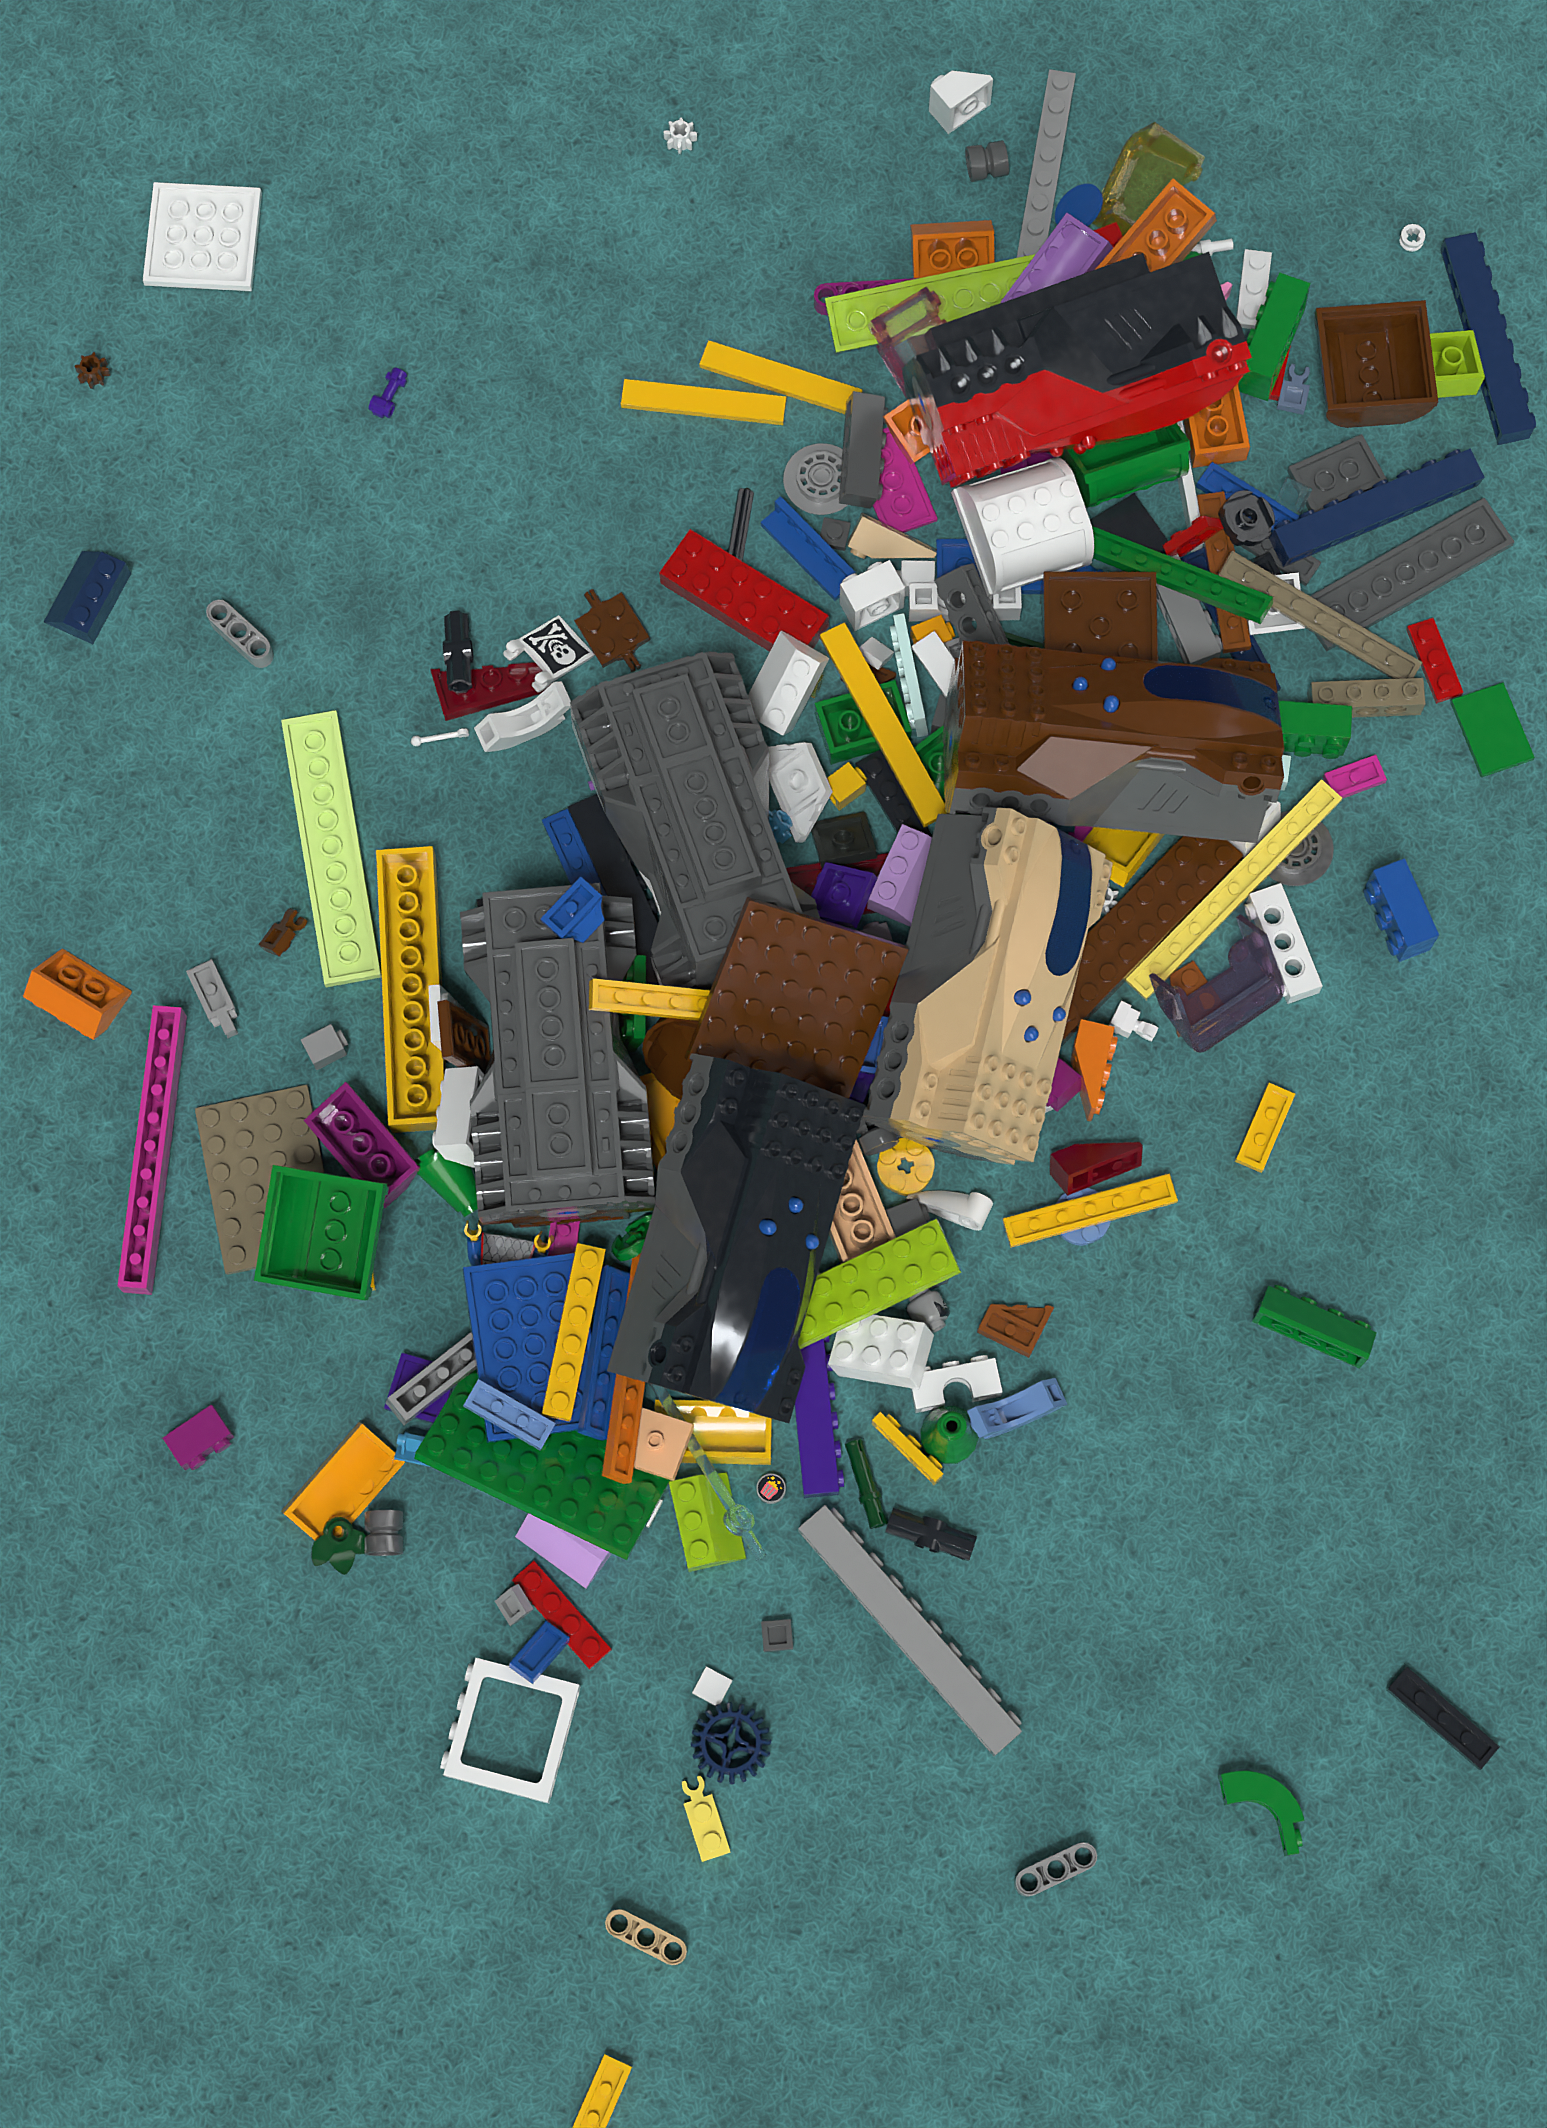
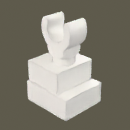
(1126, 1020)

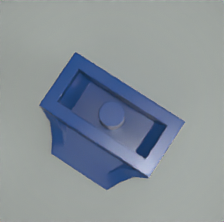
(576, 912)

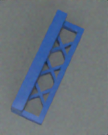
(807, 548)

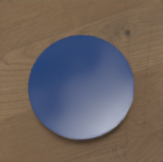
(1082, 203)

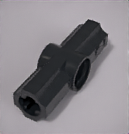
(458, 652)
(931, 1534)

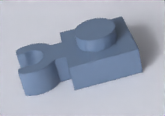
(1294, 392)

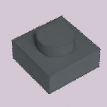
(835, 533)
(777, 1635)

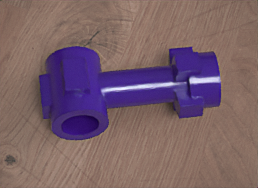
(382, 405)

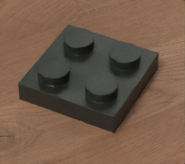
(843, 840)

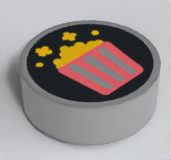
(771, 1488)

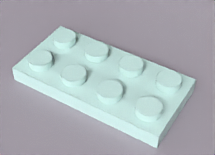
(907, 670)

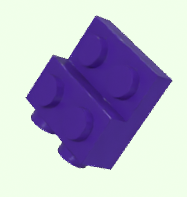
(842, 894)

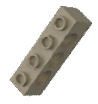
(1372, 697)

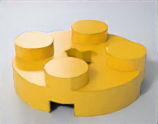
(899, 1181)

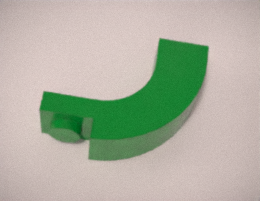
(1268, 1792)

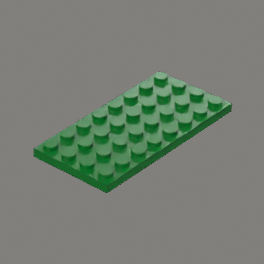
(554, 1483)

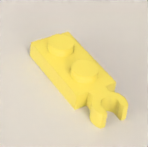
(705, 1823)

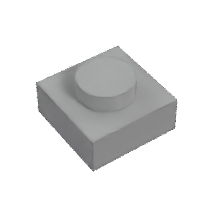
(514, 1604)

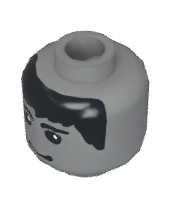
(929, 1309)

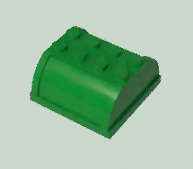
(1129, 465)
(320, 1232)

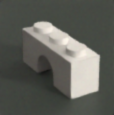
(979, 1376)

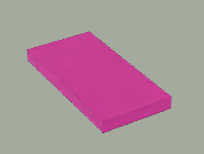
(903, 497)

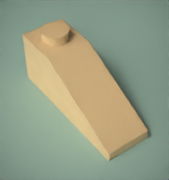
(882, 541)

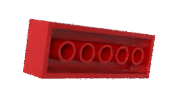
(739, 594)

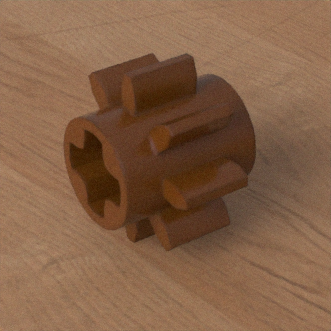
(92, 370)

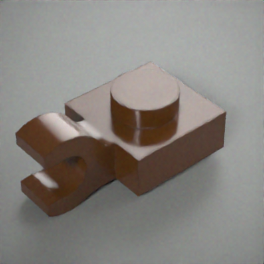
(280, 935)

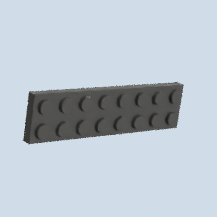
(1417, 567)

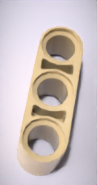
(631, 1933)

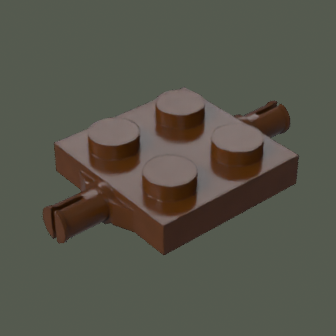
(612, 630)

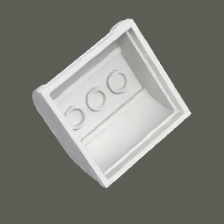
(1025, 525)

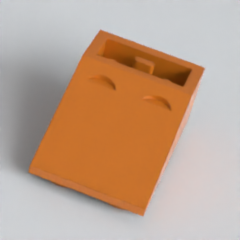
(1089, 1057)

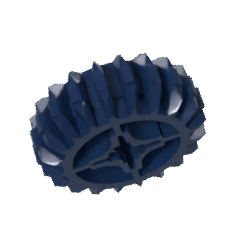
(737, 1718)

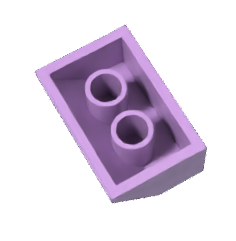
(901, 876)
(565, 1551)

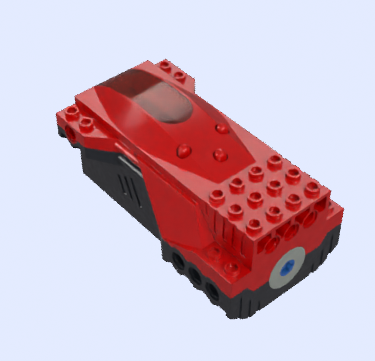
(1075, 366)

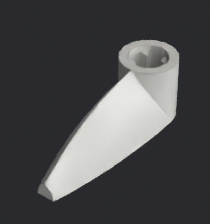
(956, 1207)

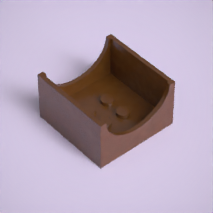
(1100, 613)

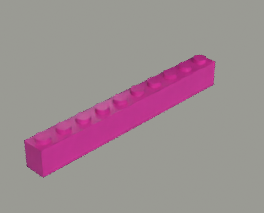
(152, 1150)

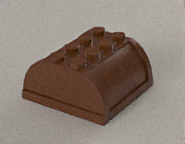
(1376, 363)

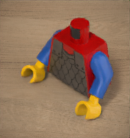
(499, 1249)

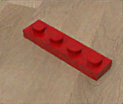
(562, 1614)

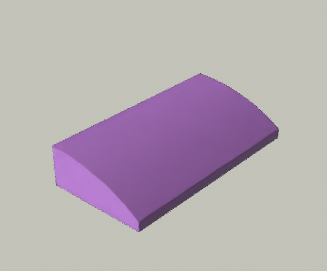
(1064, 255)

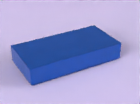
(539, 1652)

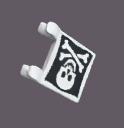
(553, 649)

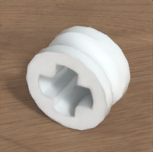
(1410, 229)

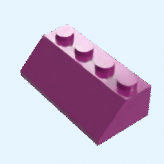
(362, 1142)

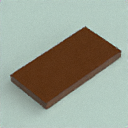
(463, 1037)

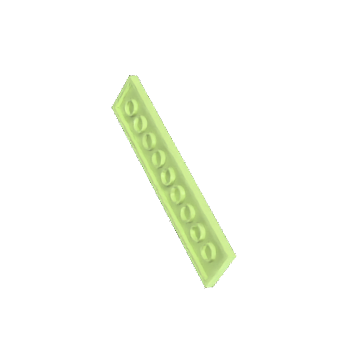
(331, 849)

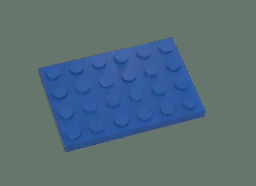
(515, 1330)

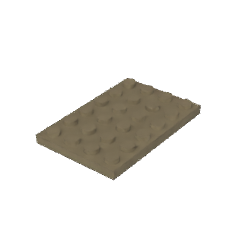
(238, 1149)

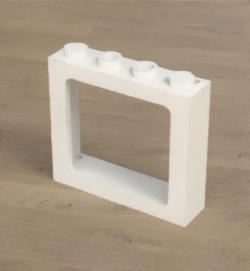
(458, 1733)

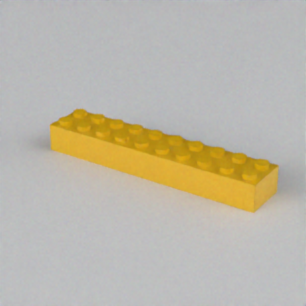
(407, 968)

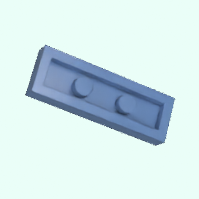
(509, 1414)

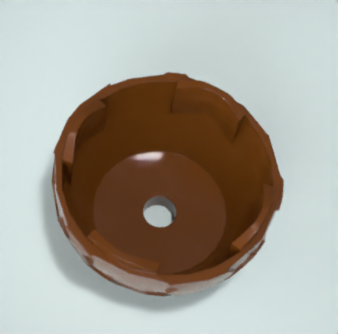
(666, 1050)

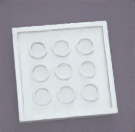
(202, 236)

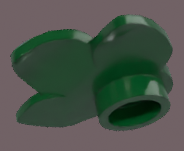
(339, 1549)

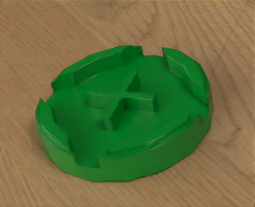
(632, 1241)

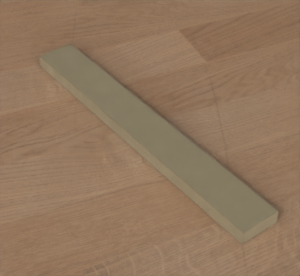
(1322, 619)

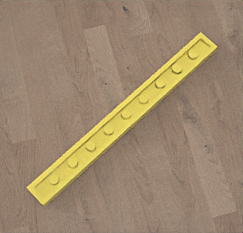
(1235, 888)

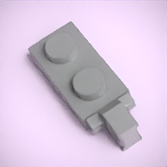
(214, 996)

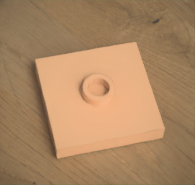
(661, 1444)

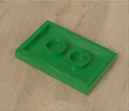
(1492, 730)

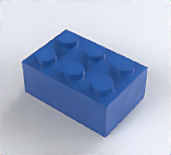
(1400, 910)

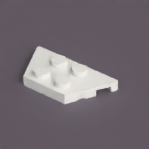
(798, 785)

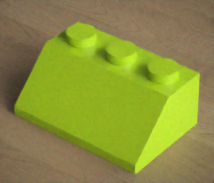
(702, 1525)

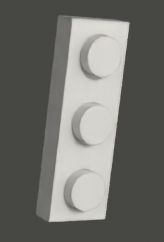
(1253, 286)

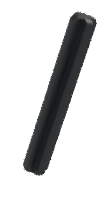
(740, 523)

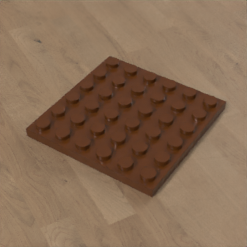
(798, 997)

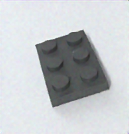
(1338, 472)

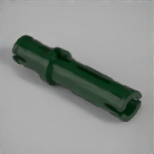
(868, 1491)

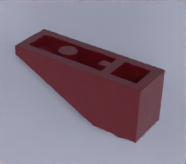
(1093, 1163)

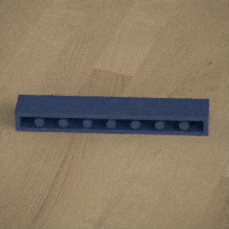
(1479, 312)
(1375, 507)

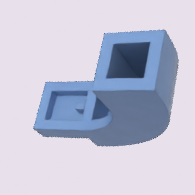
(1017, 1410)

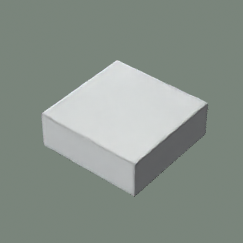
(876, 653)
(712, 1686)

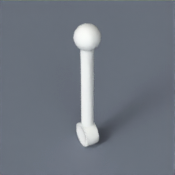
(416, 740)

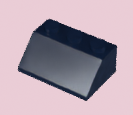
(88, 595)

